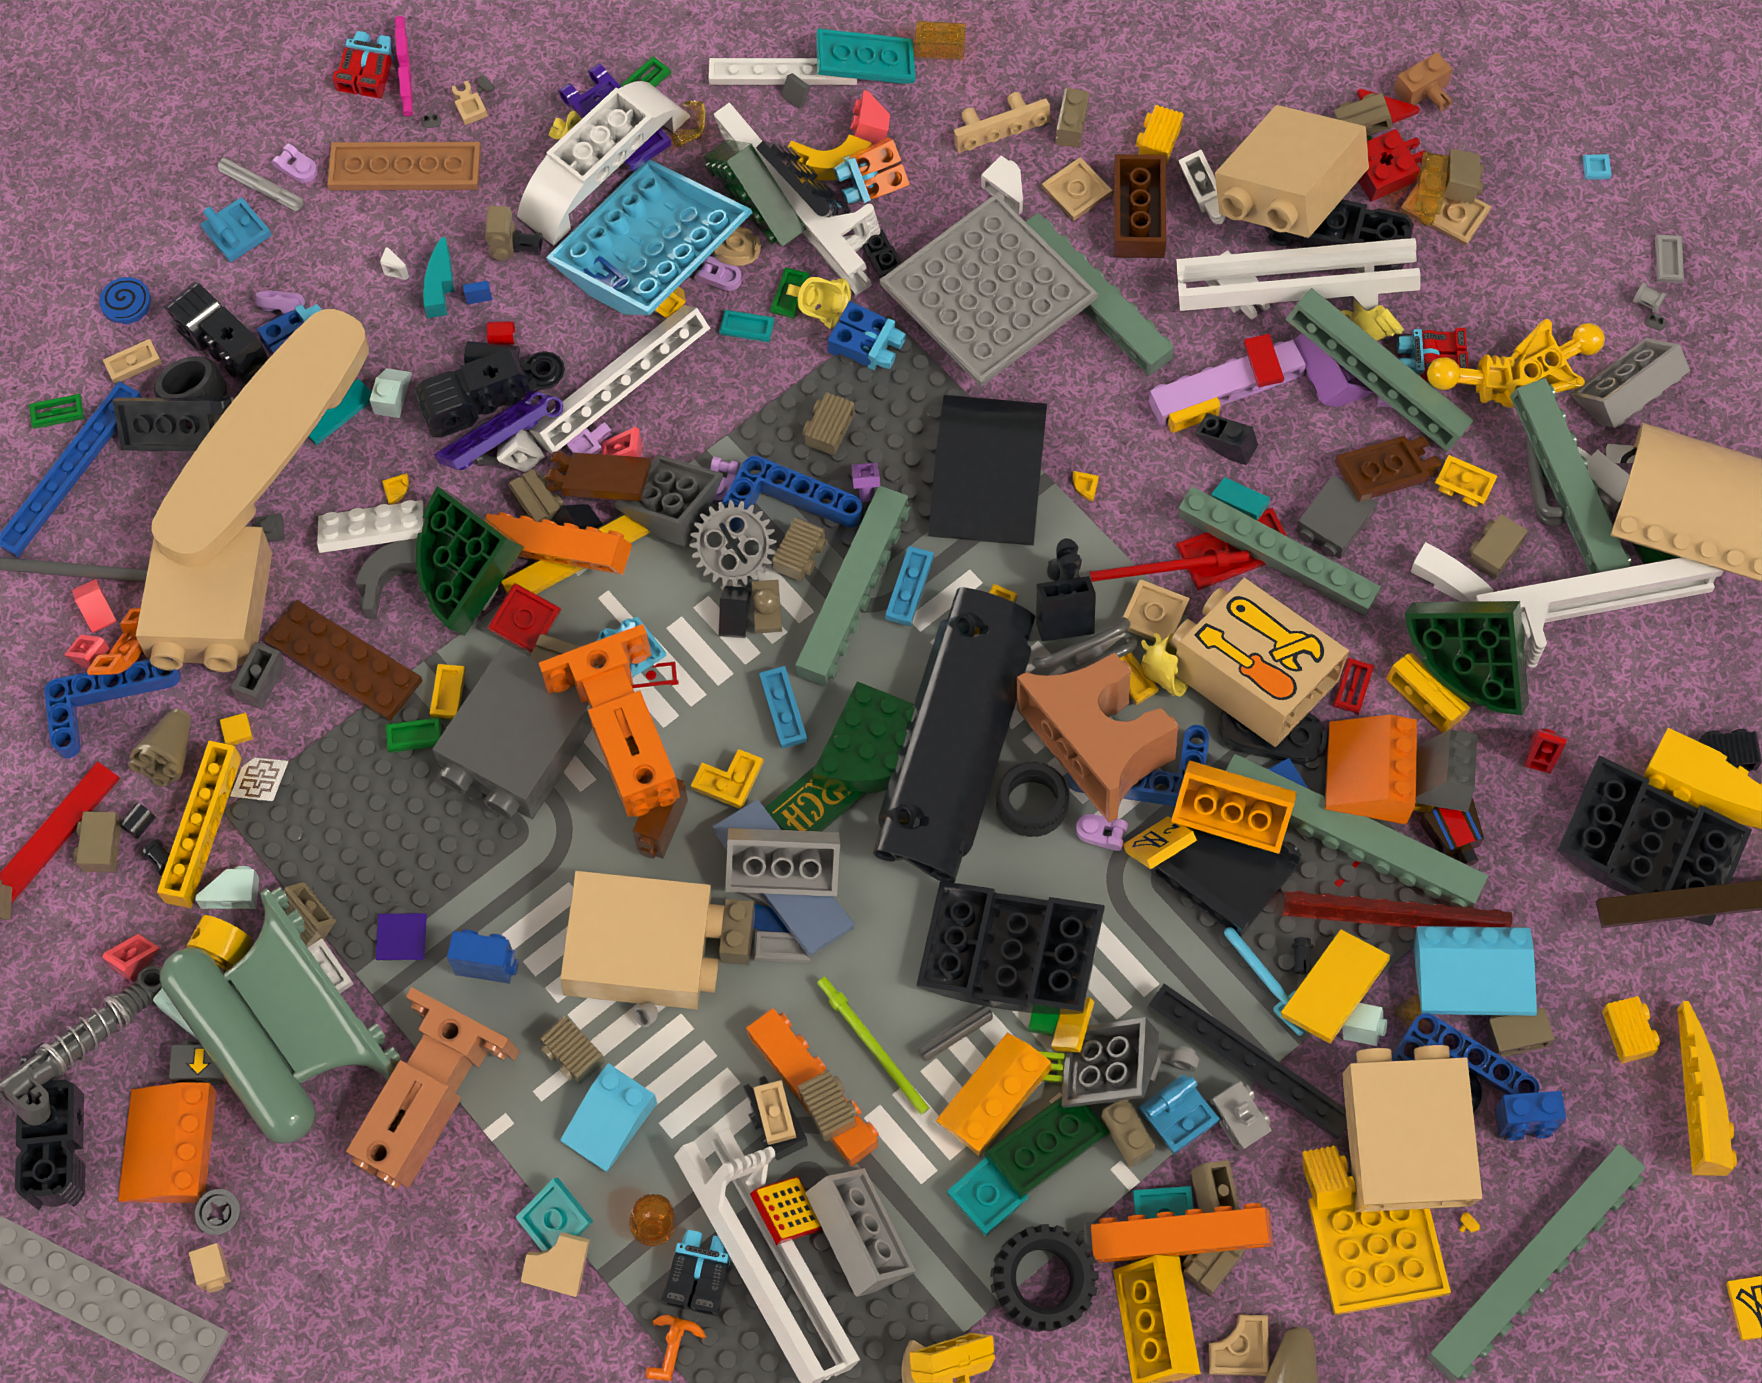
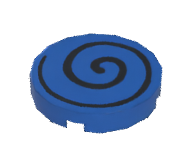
(125, 300)

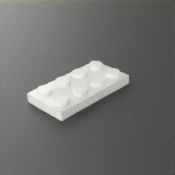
(370, 526)

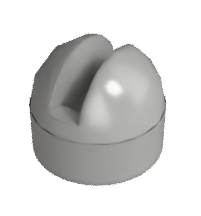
(645, 1014)

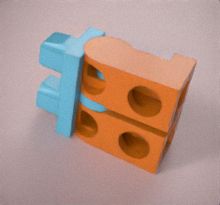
(872, 172)

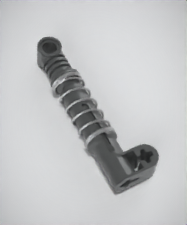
(54, 1058)

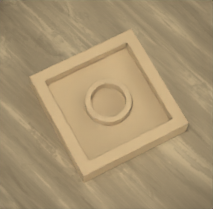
(1076, 189)
(1155, 611)

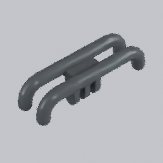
(1546, 514)
(1089, 650)

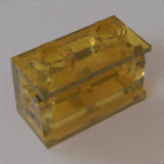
(940, 40)

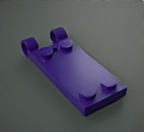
(586, 102)
(496, 430)

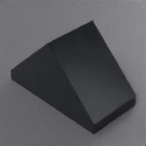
(578, 515)
(734, 611)

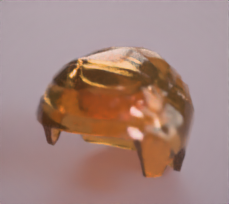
(652, 1220)

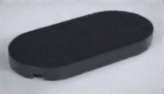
(1301, 745)

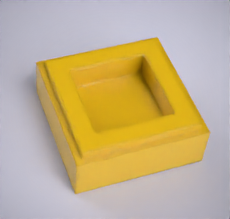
(236, 729)

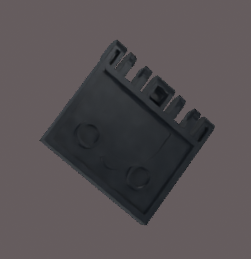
(803, 179)

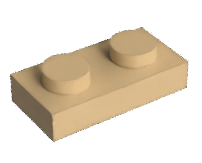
(132, 361)
(774, 1112)

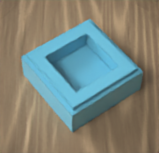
(1597, 166)

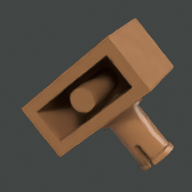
(1425, 81)

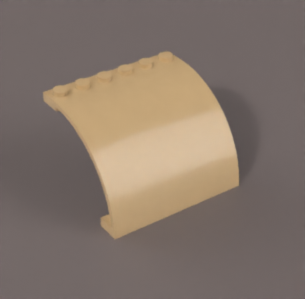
(1694, 502)

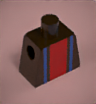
(1455, 832)

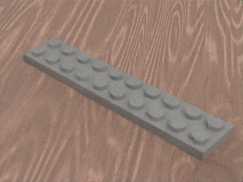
(107, 1303)

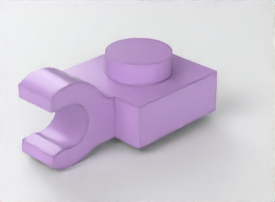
(589, 442)

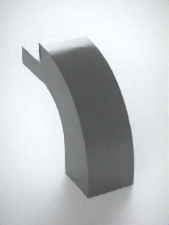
(380, 568)

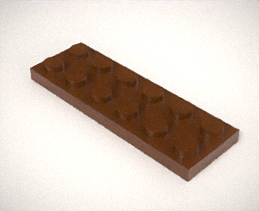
(343, 660)

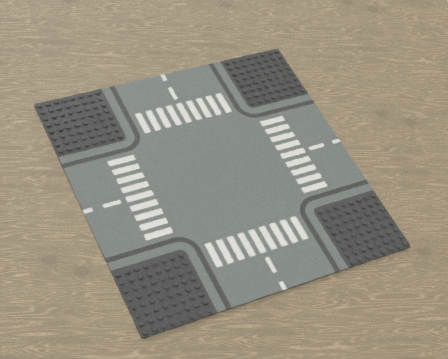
(392, 839)

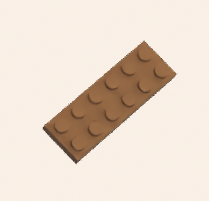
(404, 166)

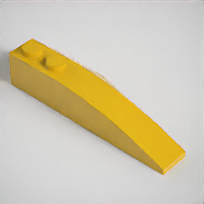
(1704, 778)
(1705, 1100)

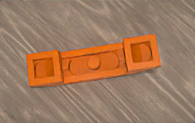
(125, 650)

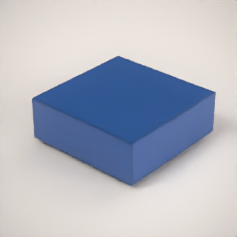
(477, 292)

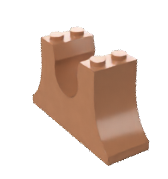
(1098, 752)

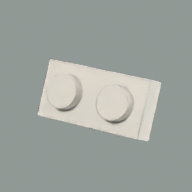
(330, 965)

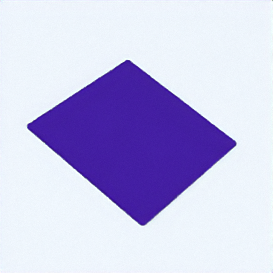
(401, 936)

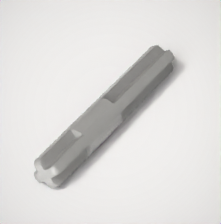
(260, 184)

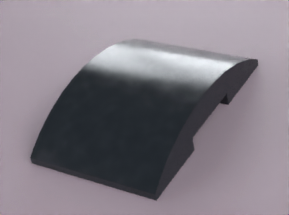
(987, 470)
(1648, 839)
(1010, 950)

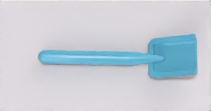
(1263, 974)

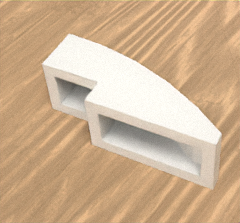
(1448, 574)

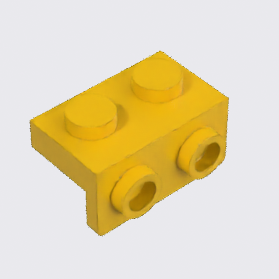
(1465, 480)

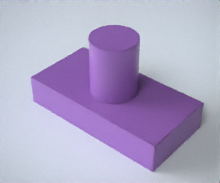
(865, 478)

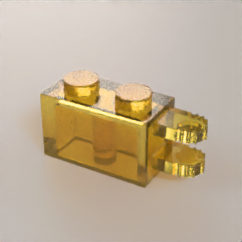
(1431, 186)

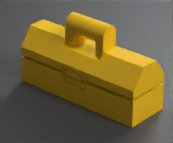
(1426, 693)
(952, 1359)

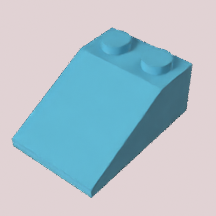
(608, 1117)

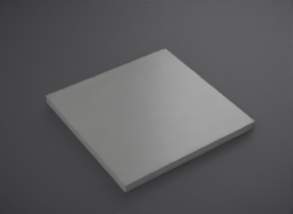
(988, 289)

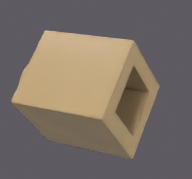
(210, 1268)

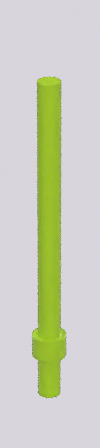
(839, 1003)

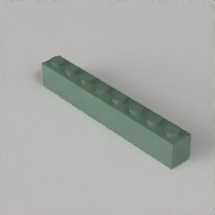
(1111, 310)
(1379, 369)
(1569, 477)
(1278, 551)
(852, 586)

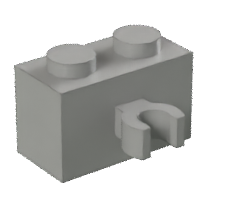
(1240, 1115)

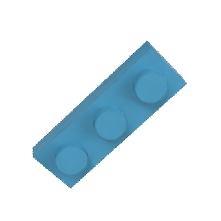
(909, 586)
(783, 707)

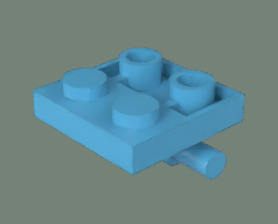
(234, 229)
(1179, 1113)

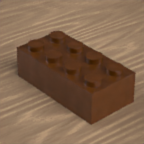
(1139, 206)

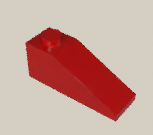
(1544, 750)

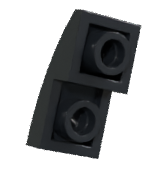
(881, 254)

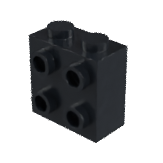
(1065, 608)

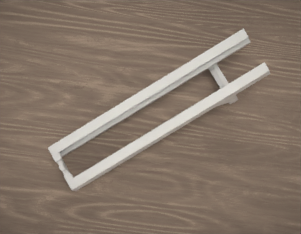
(822, 232)
(1362, 285)
(1602, 593)
(749, 1174)

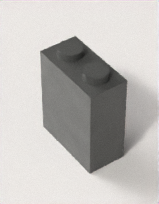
(1335, 518)

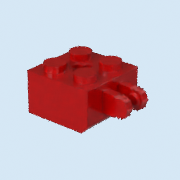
(1390, 165)

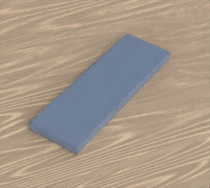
(809, 918)

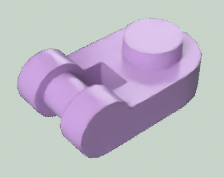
(302, 169)
(726, 277)
(273, 300)
(732, 470)
(1091, 829)

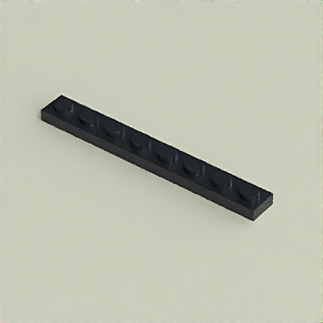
(1249, 1061)

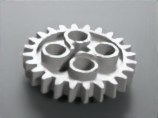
(713, 556)

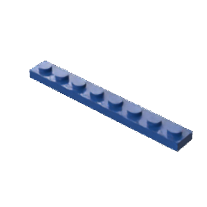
(63, 474)

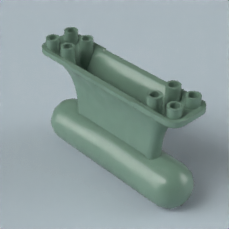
(273, 1021)

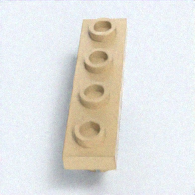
(1000, 126)

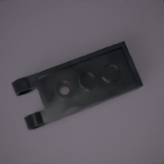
(162, 424)

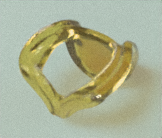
(683, 136)

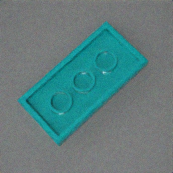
(865, 56)

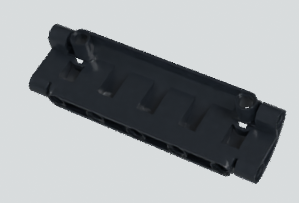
(955, 734)

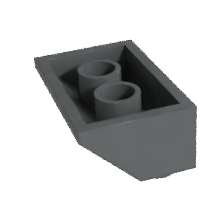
(1447, 770)

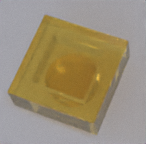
(1410, 1010)

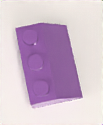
(1332, 381)

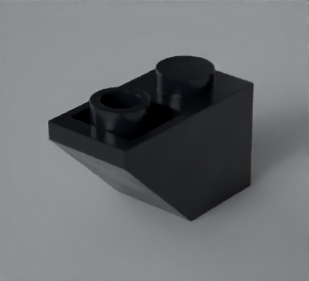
(1228, 438)

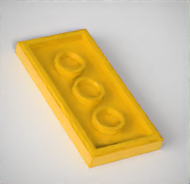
(1335, 986)

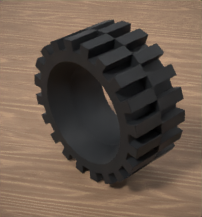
(1080, 1270)

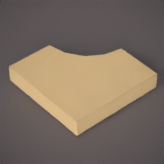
(559, 1267)
(1244, 1350)

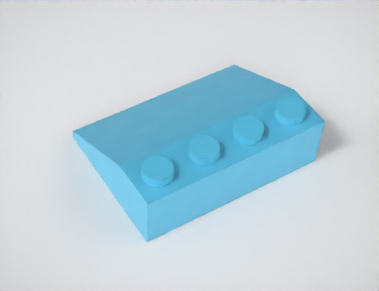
(1475, 970)

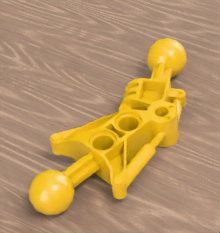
(1498, 380)

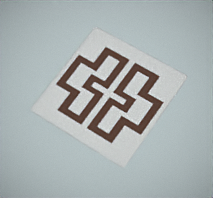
(259, 779)

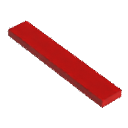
(57, 828)

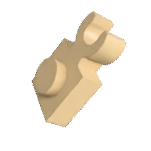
(469, 105)

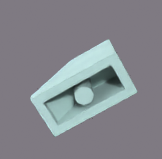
(390, 392)
(231, 890)

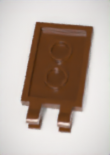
(1386, 467)
(599, 475)

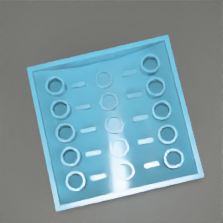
(653, 233)

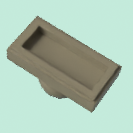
(766, 606)

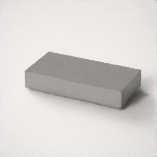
(1669, 258)
(778, 948)

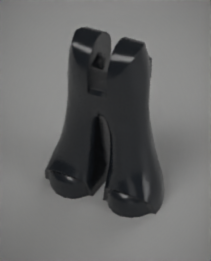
(1066, 563)

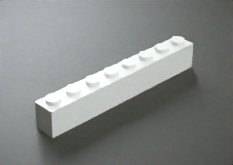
(620, 378)

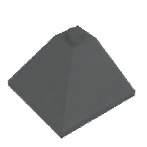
(673, 499)
(1112, 1063)

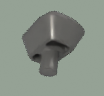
(485, 85)
(431, 120)
(1655, 322)

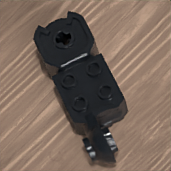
(1351, 224)
(208, 323)
(481, 386)
(47, 1165)

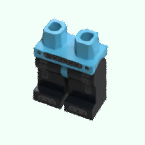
(700, 1265)

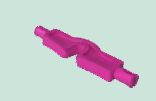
(404, 63)

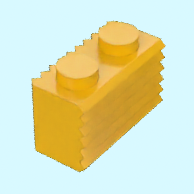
(1160, 132)
(1630, 1029)
(1327, 1177)

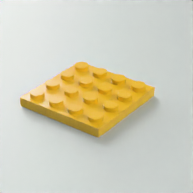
(1378, 1257)

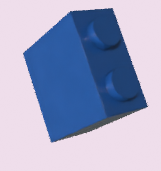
(482, 956)
(1530, 1114)

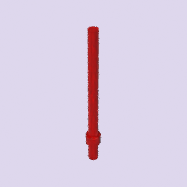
(1220, 559)

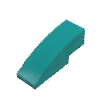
(438, 280)

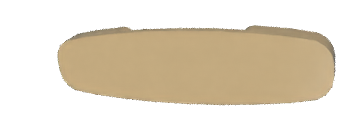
(259, 437)

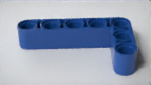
(787, 492)
(99, 692)
(1146, 790)
(1463, 1046)

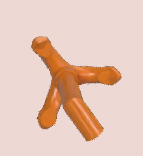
(673, 1340)

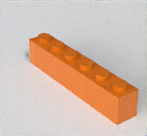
(566, 543)
(795, 1066)
(1183, 1234)

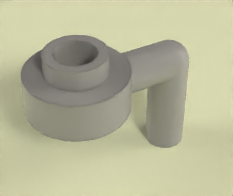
(1181, 1058)

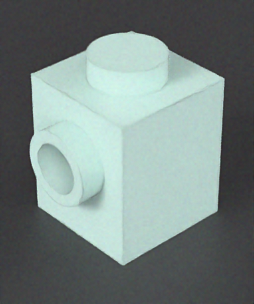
(1365, 1025)

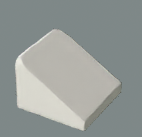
(393, 266)

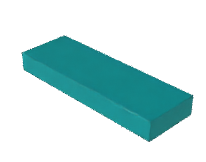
(353, 402)

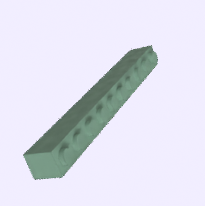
(1374, 842)
(1536, 1263)

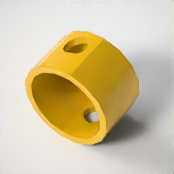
(221, 941)

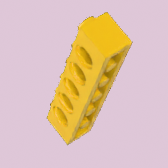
(199, 824)

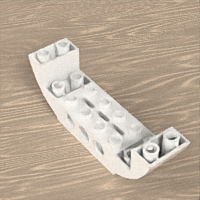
(593, 153)

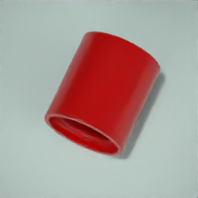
(500, 332)

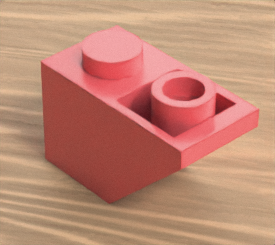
(871, 119)

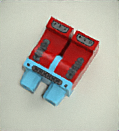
(364, 65)
(1429, 345)

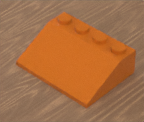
(1372, 767)
(168, 1143)

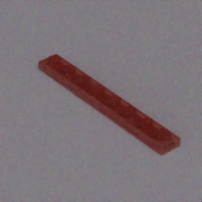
(1389, 912)

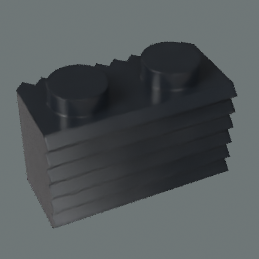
(1739, 747)

